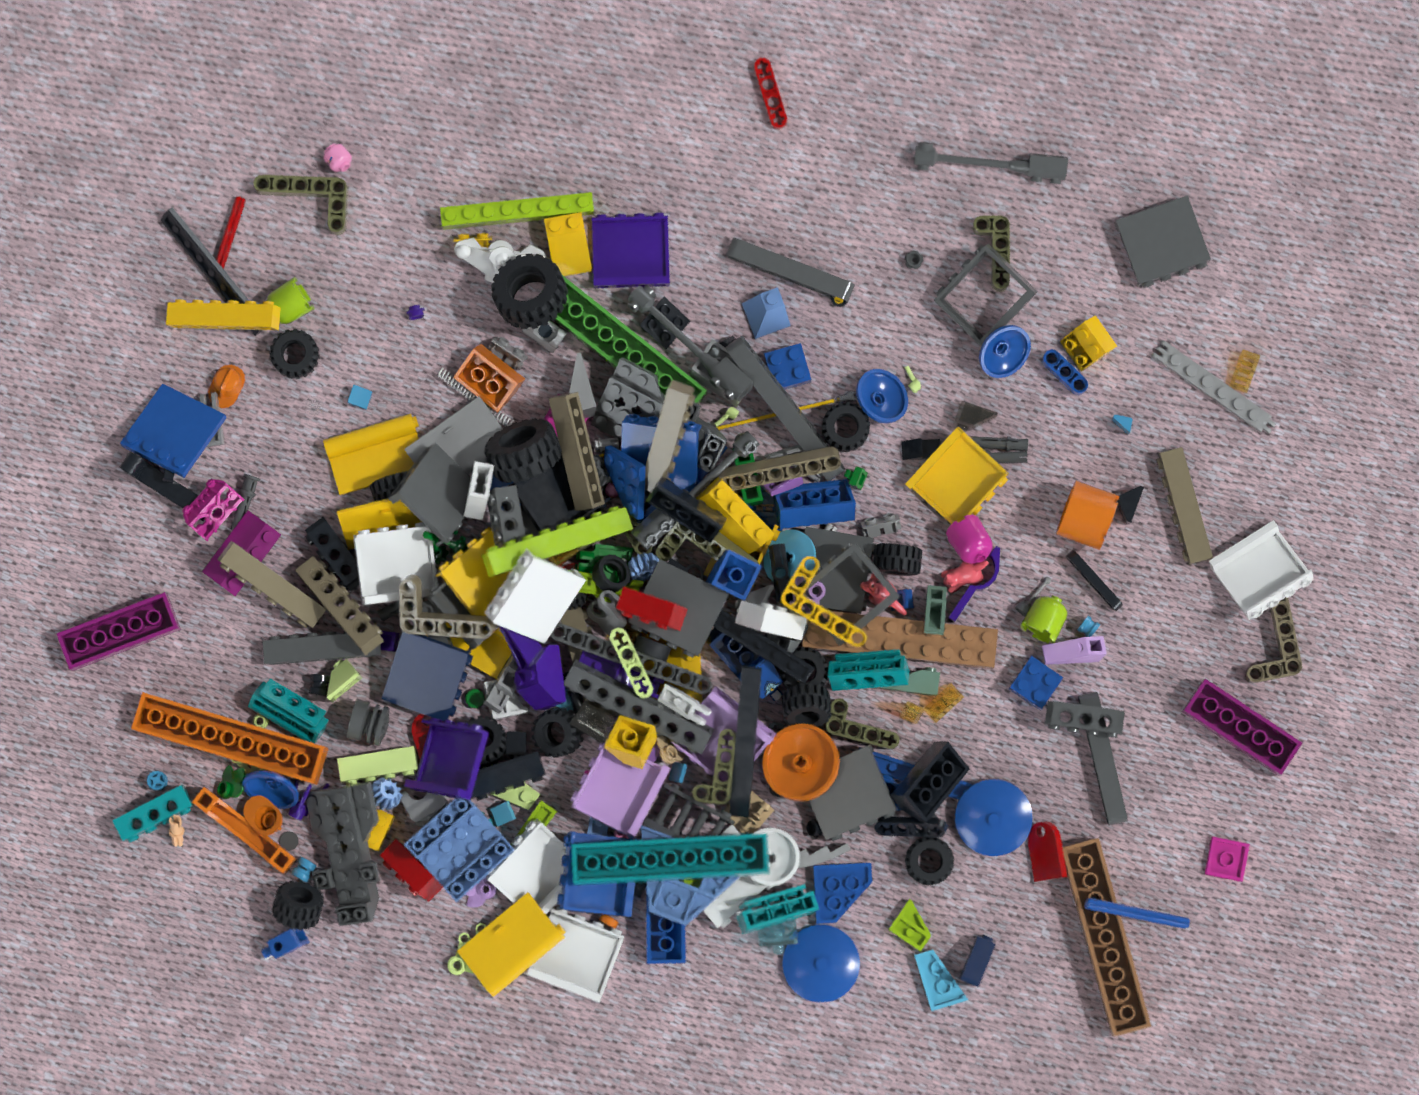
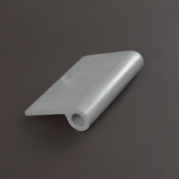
(461, 435)

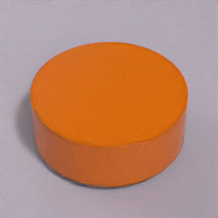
(609, 920)

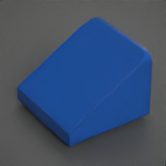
(906, 599)

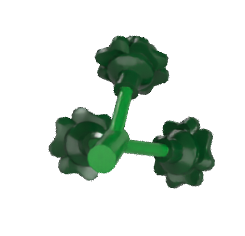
(440, 551)

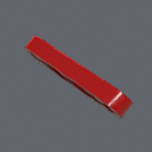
(771, 93)

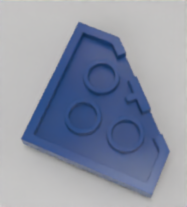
(628, 480)
(839, 888)

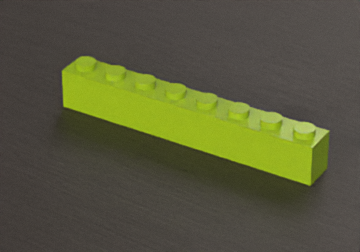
(515, 210)
(558, 541)

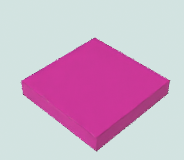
(1227, 859)

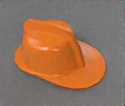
(227, 384)
(263, 815)

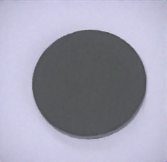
(289, 840)

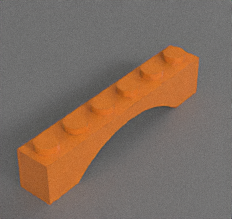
(237, 824)

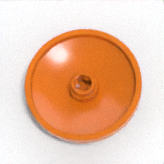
(801, 762)

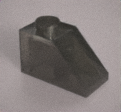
(972, 416)

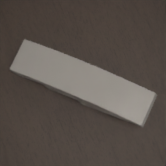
(503, 687)
(820, 856)

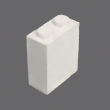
(478, 490)

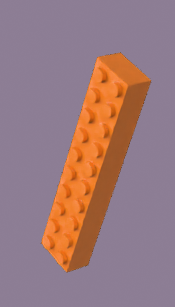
(230, 738)

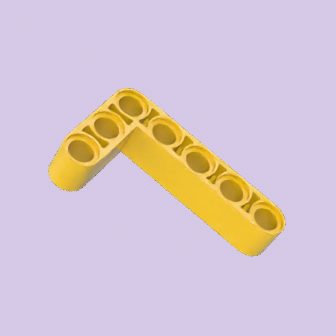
(818, 609)

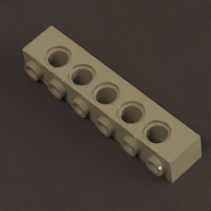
(365, 640)

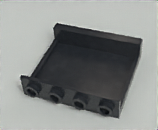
(549, 499)

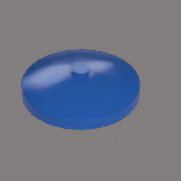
(993, 817)
(821, 964)

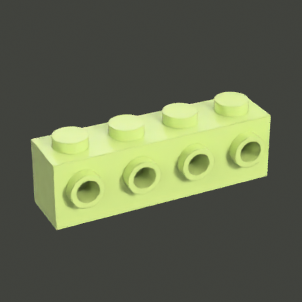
(378, 764)

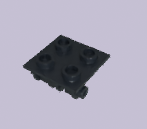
(657, 329)

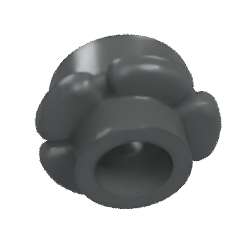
(913, 254)

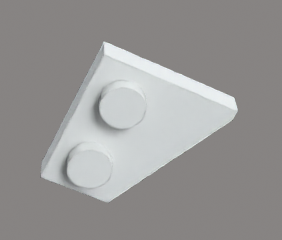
(512, 708)

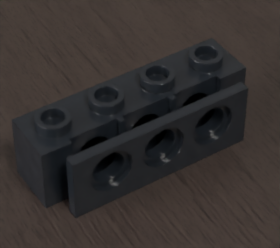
(322, 528)

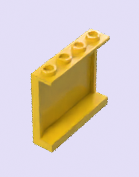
(958, 477)
(469, 577)

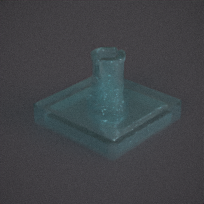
(778, 936)

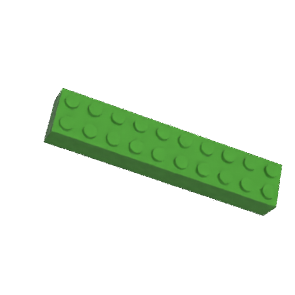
(614, 340)

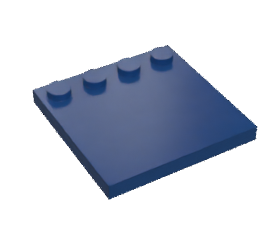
(173, 430)

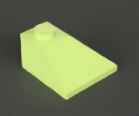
(342, 679)

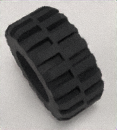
(536, 310)
(523, 450)

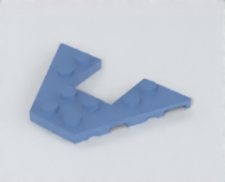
(677, 899)

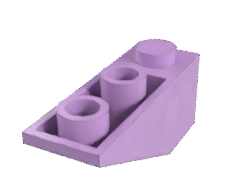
(1075, 651)

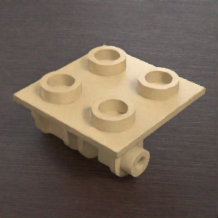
(758, 815)

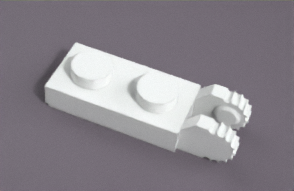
(683, 704)

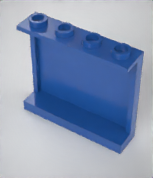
(638, 438)
(599, 898)

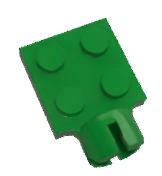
(598, 552)

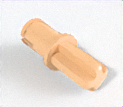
(176, 830)

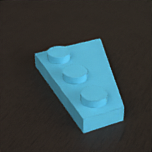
(938, 982)

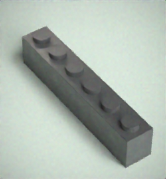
(312, 648)

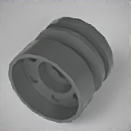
(368, 722)

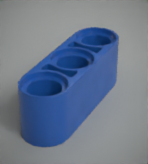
(1068, 381)

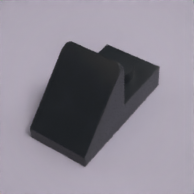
(919, 449)

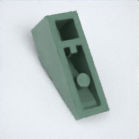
(920, 682)

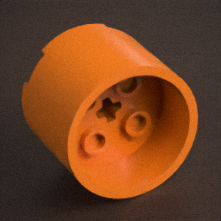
(1087, 515)

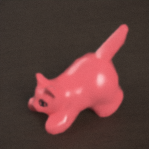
(963, 575)
(879, 593)

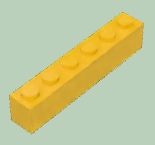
(223, 315)

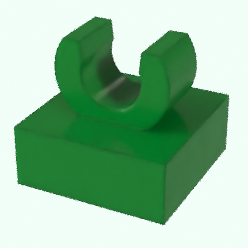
(857, 477)

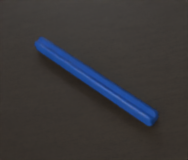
(1137, 913)

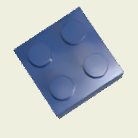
(788, 366)
(1035, 683)

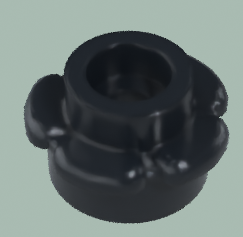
(813, 828)

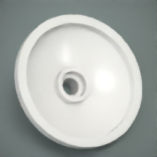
(785, 857)

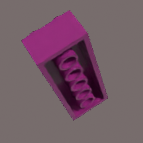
(118, 631)
(1242, 727)

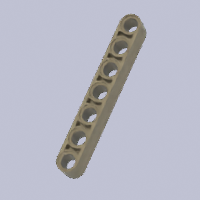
(783, 464)

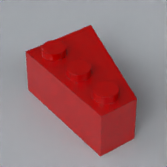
(651, 608)
(411, 870)

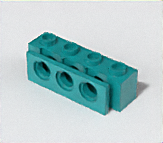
(868, 670)
(288, 713)
(125, 823)
(777, 913)

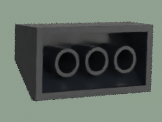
(686, 509)
(508, 774)
(930, 781)

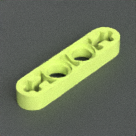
(634, 661)

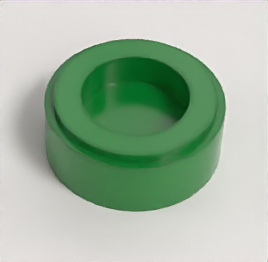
(475, 698)

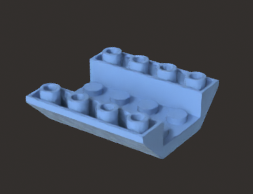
(459, 847)

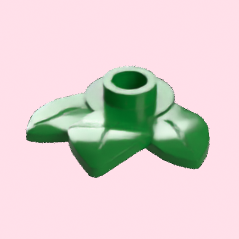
(231, 783)

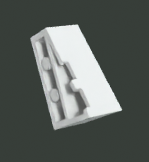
(771, 620)

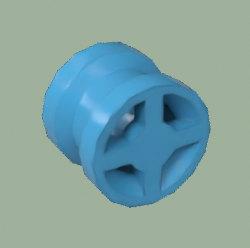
(1088, 627)
(154, 778)

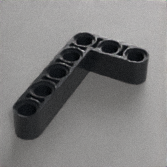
(153, 478)

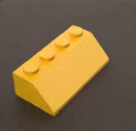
(742, 523)

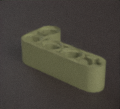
(996, 235)
(863, 729)
(719, 767)

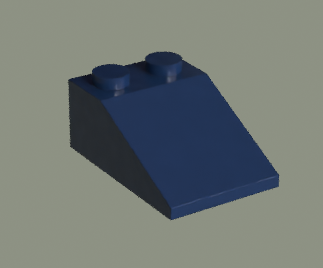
(730, 651)

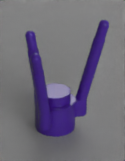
(300, 810)

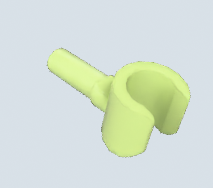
(915, 384)
(731, 413)

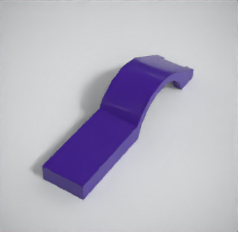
(995, 556)
(618, 672)

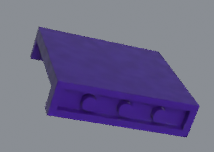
(630, 251)
(449, 759)

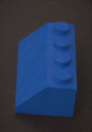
(815, 504)
(664, 939)

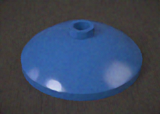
(1004, 351)
(887, 391)
(271, 786)

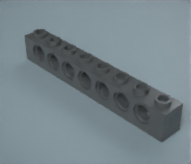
(649, 706)

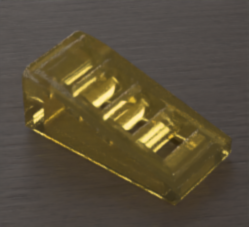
(1244, 353)
(911, 712)

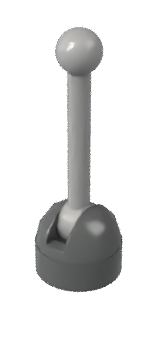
(1024, 606)

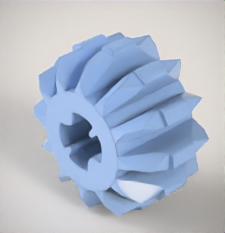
(642, 566)
(386, 793)

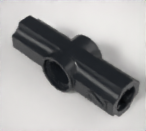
(779, 561)

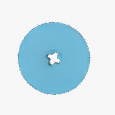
(797, 545)

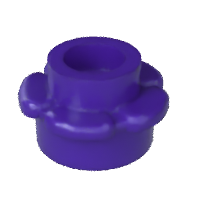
(415, 312)

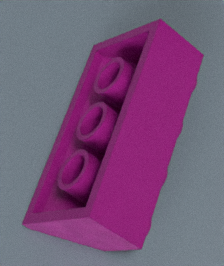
(253, 537)

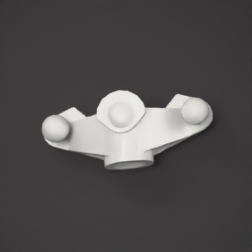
(491, 258)

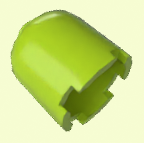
(291, 300)
(1045, 618)

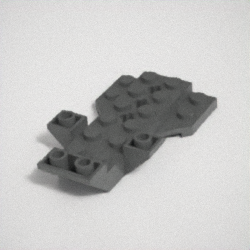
(641, 389)
(344, 821)

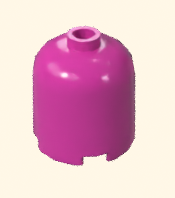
(970, 539)

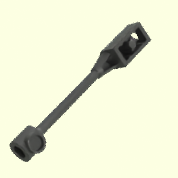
(1037, 166)
(722, 372)
(659, 523)

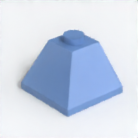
(766, 313)

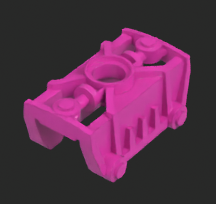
(206, 503)

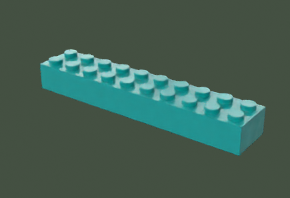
(670, 859)

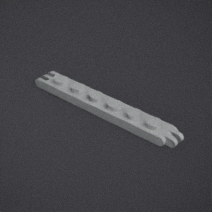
(1213, 387)

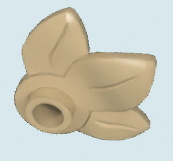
(667, 751)

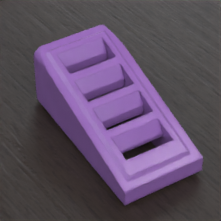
(783, 486)

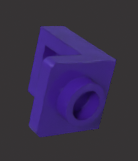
(390, 641)

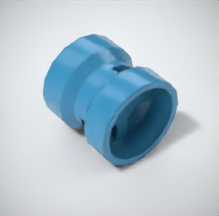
(302, 873)

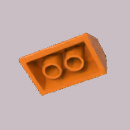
(489, 377)

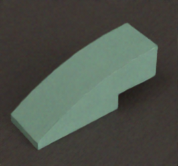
(935, 610)

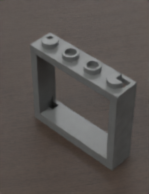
(967, 267)
(835, 561)

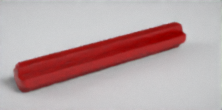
(230, 230)

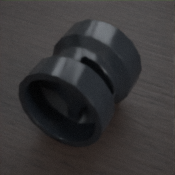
(319, 686)

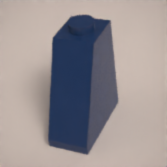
(977, 960)

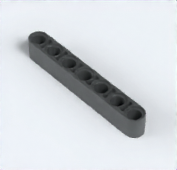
(789, 270)
(1104, 766)

